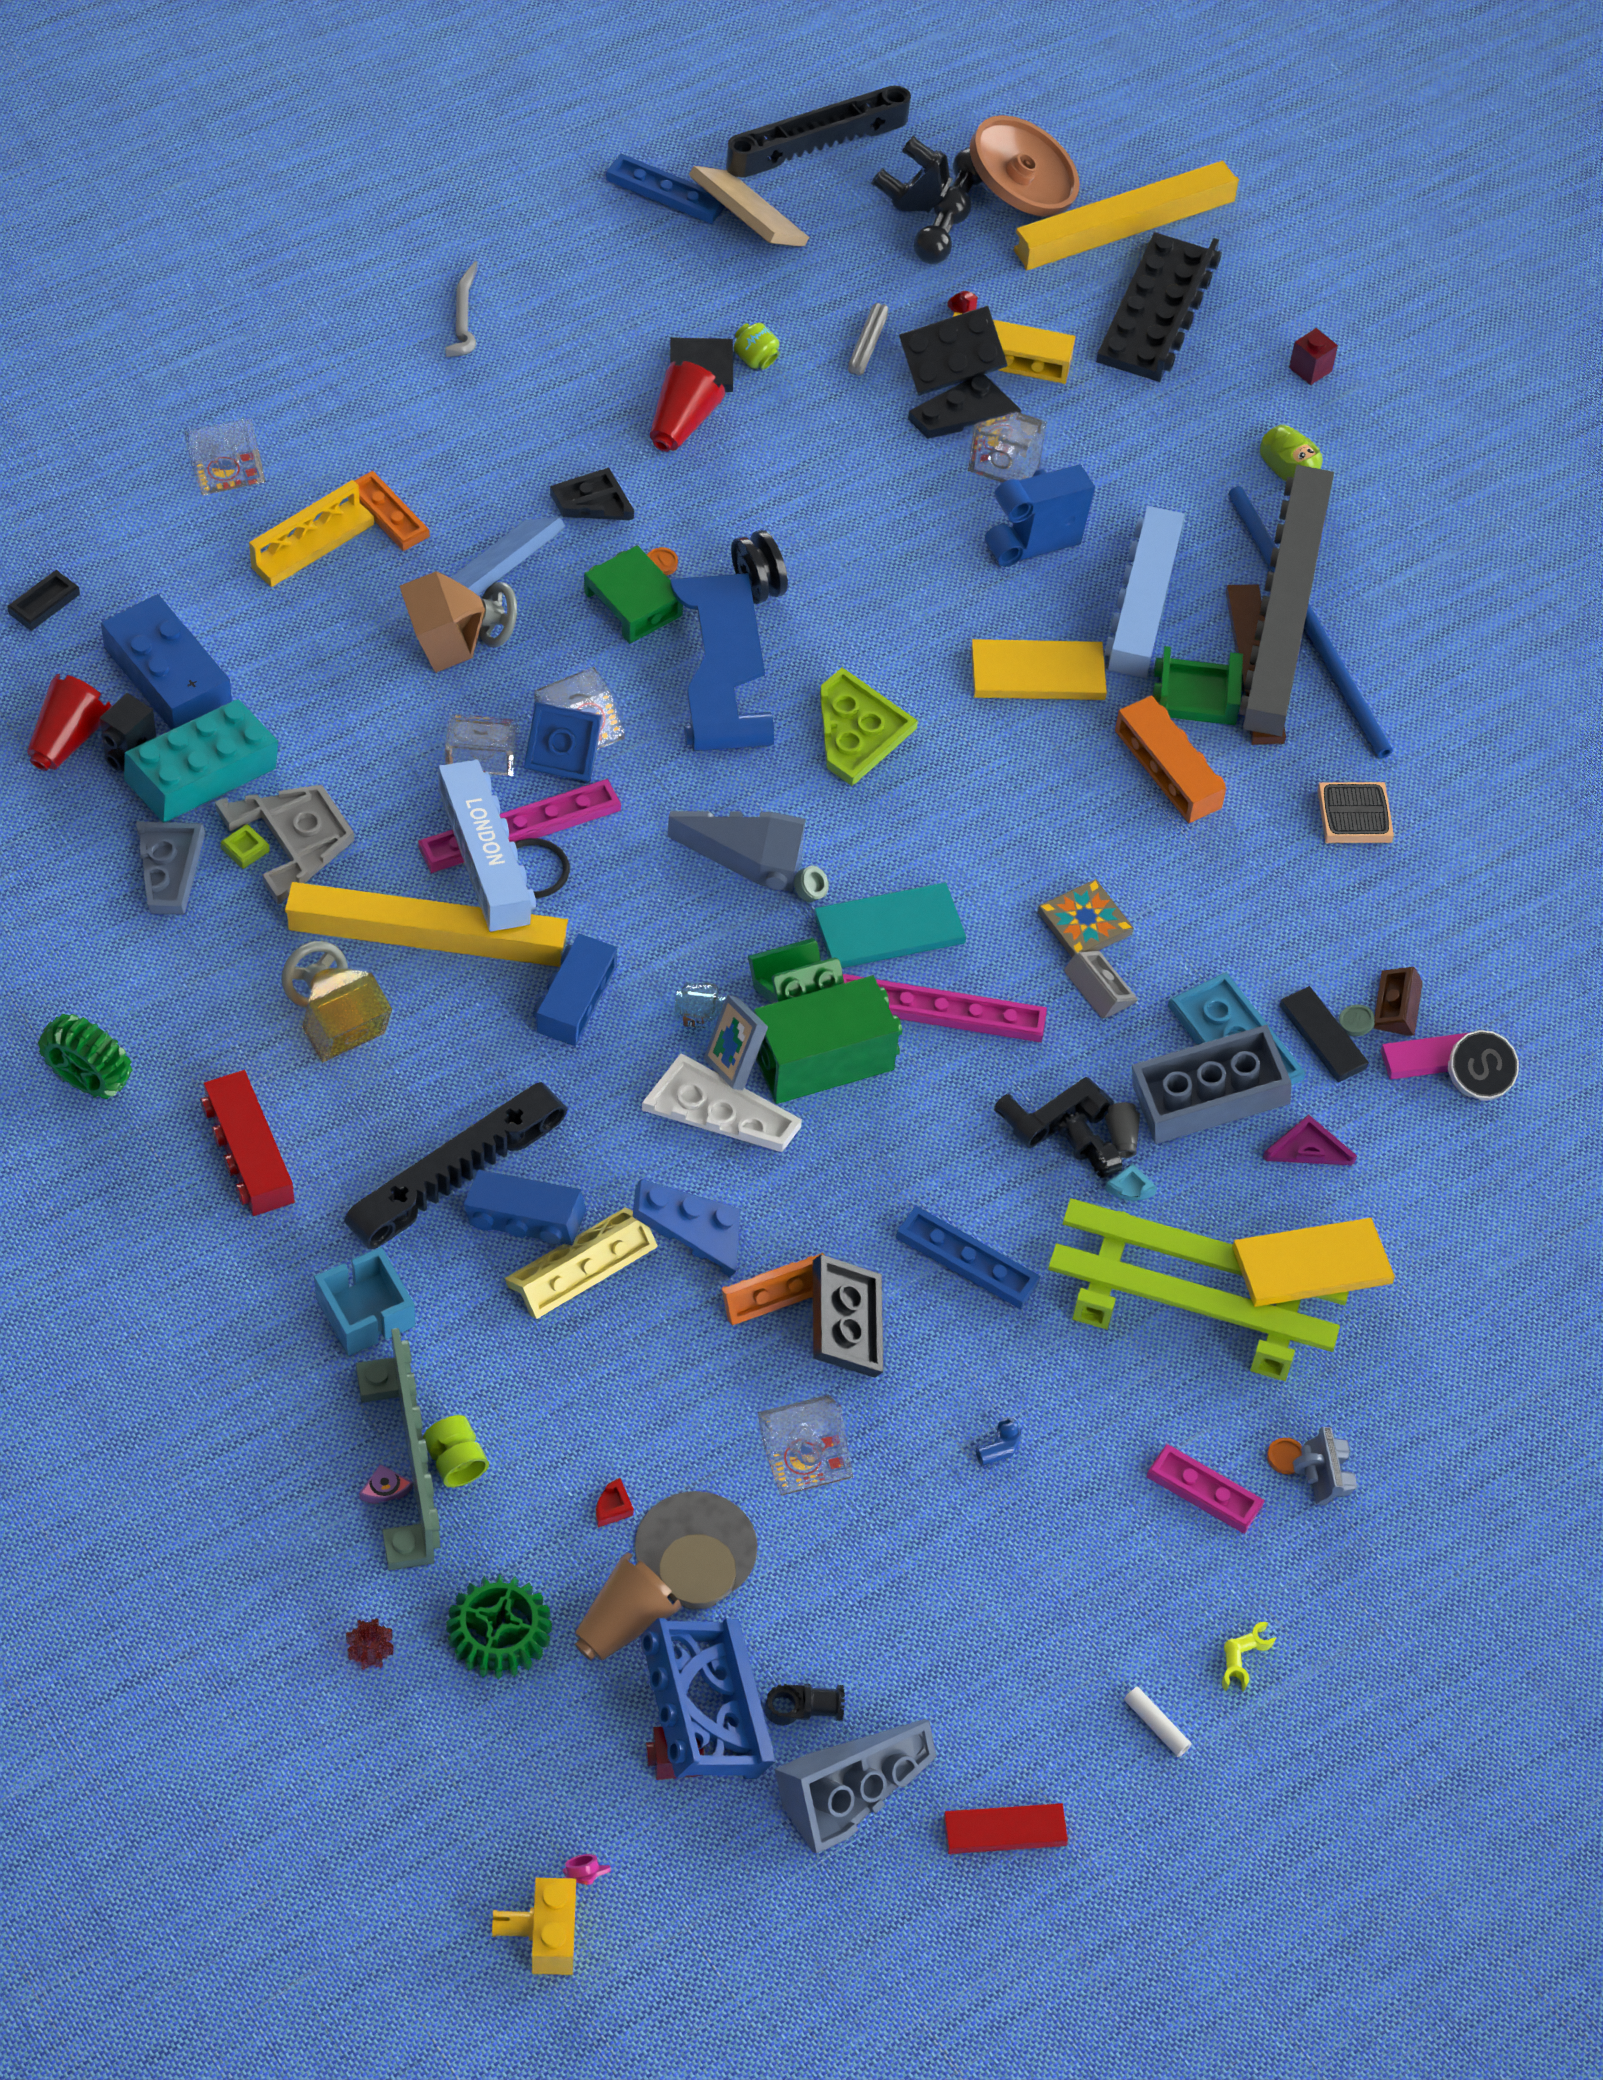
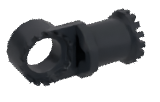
(1101, 1155)
(806, 1703)

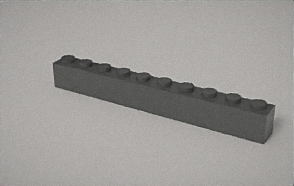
(1288, 601)

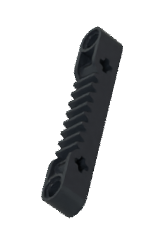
(750, 150)
(383, 1214)

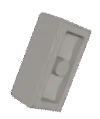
(1099, 983)

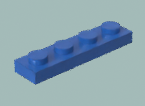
(664, 188)
(968, 1257)

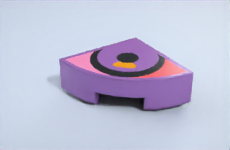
(385, 1486)

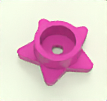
(584, 1869)

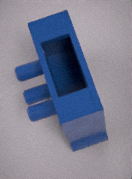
(1045, 513)

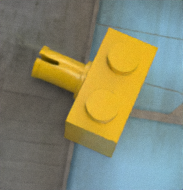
(547, 1924)

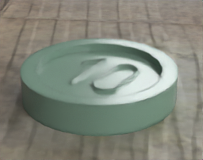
(1357, 1020)

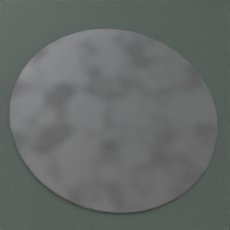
(697, 1514)

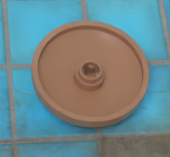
(1024, 165)

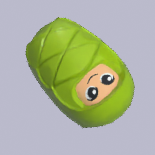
(1285, 448)

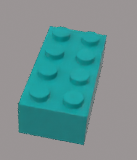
(200, 760)

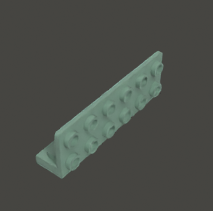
(389, 1379)

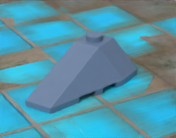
(842, 1784)

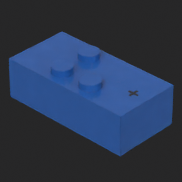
(165, 662)

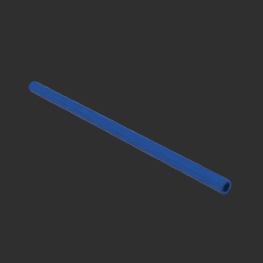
(1317, 633)

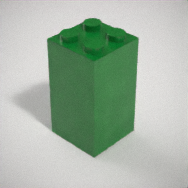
(827, 1039)

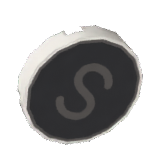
(1483, 1065)

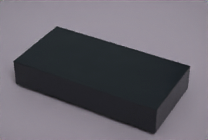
(43, 600)

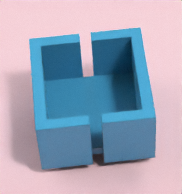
(370, 1306)

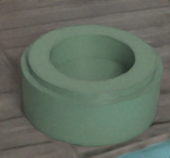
(811, 883)

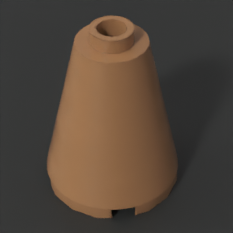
(623, 1609)

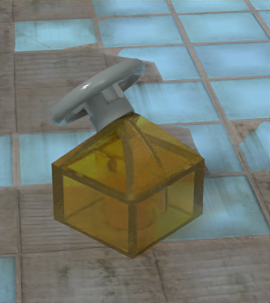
(343, 1002)

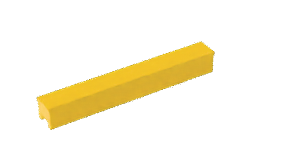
(1125, 214)
(421, 924)

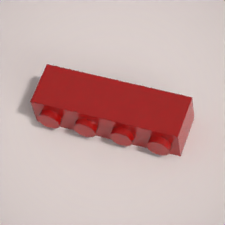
(248, 1143)

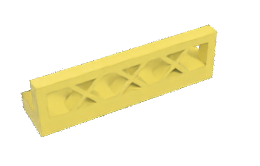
(577, 1267)

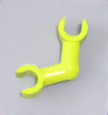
(1234, 1648)

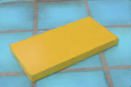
(1038, 669)
(1313, 1262)

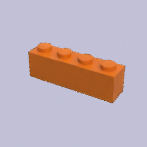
(1170, 759)

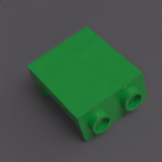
(634, 592)
(1199, 688)
(793, 971)

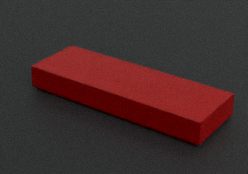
(1005, 1828)

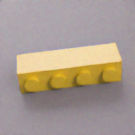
(1035, 351)

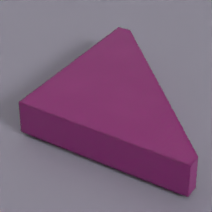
(1309, 1144)

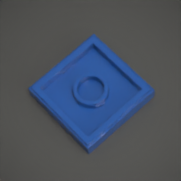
(563, 741)

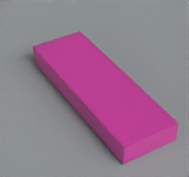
(1418, 1056)
(1205, 1488)

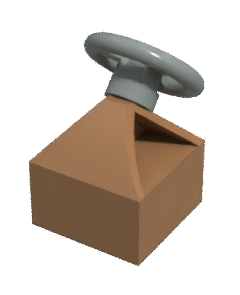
(452, 616)

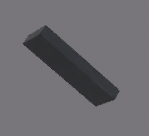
(1323, 1034)

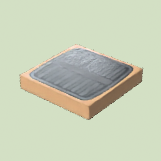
(1355, 812)

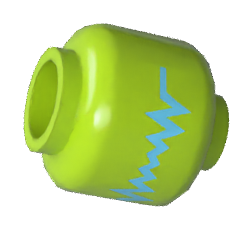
(756, 345)

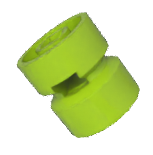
(455, 1451)

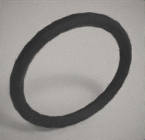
(566, 866)

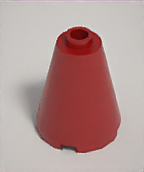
(683, 404)
(65, 721)

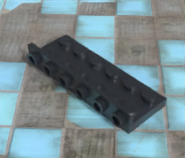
(1159, 306)

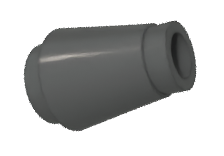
(1123, 1128)

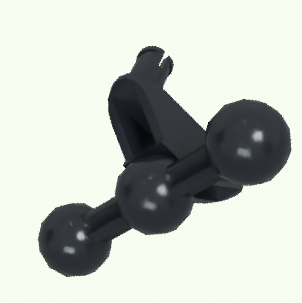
(931, 190)

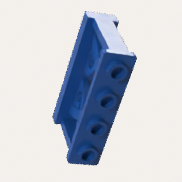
(684, 1722)

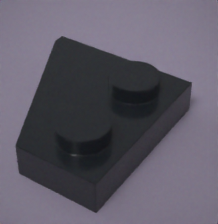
(592, 496)

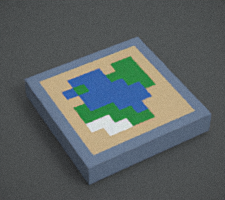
(735, 1042)

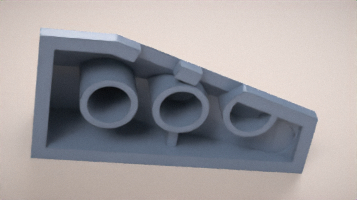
(758, 848)

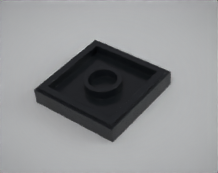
(709, 353)

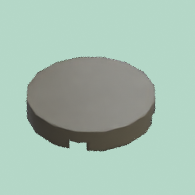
(698, 1571)

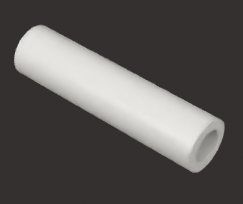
(1157, 1721)

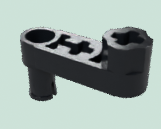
(1038, 1126)

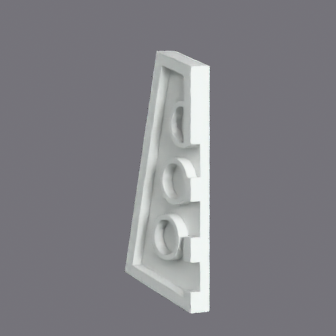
(704, 1100)

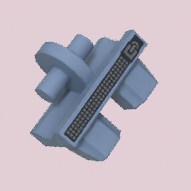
(1321, 1465)

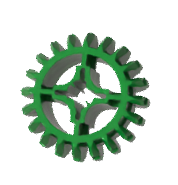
(85, 1056)
(525, 1638)

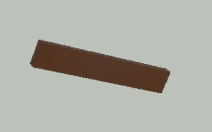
(1244, 610)

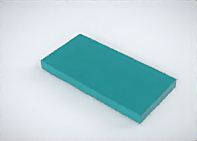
(890, 925)

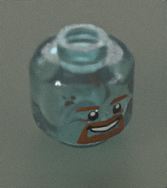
(698, 1004)

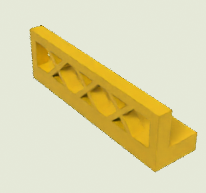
(311, 537)

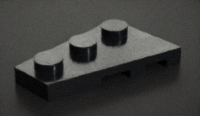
(961, 406)

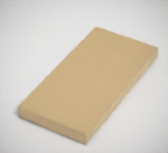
(748, 206)

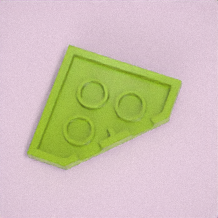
(859, 726)

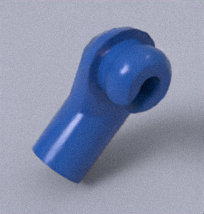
(1004, 1444)

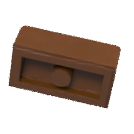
(1398, 1001)

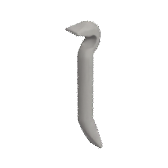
(461, 328)

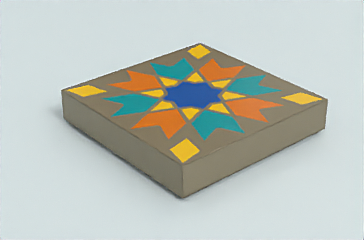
(1085, 919)

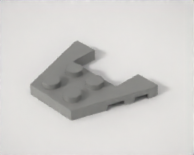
(303, 824)

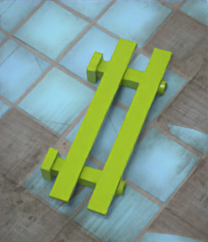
(1108, 1273)

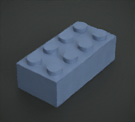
(1211, 1084)

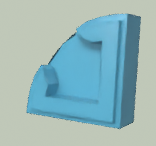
(1131, 1185)

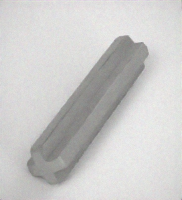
(868, 339)

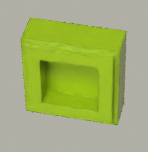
(245, 846)

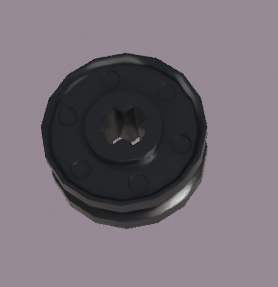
(762, 562)

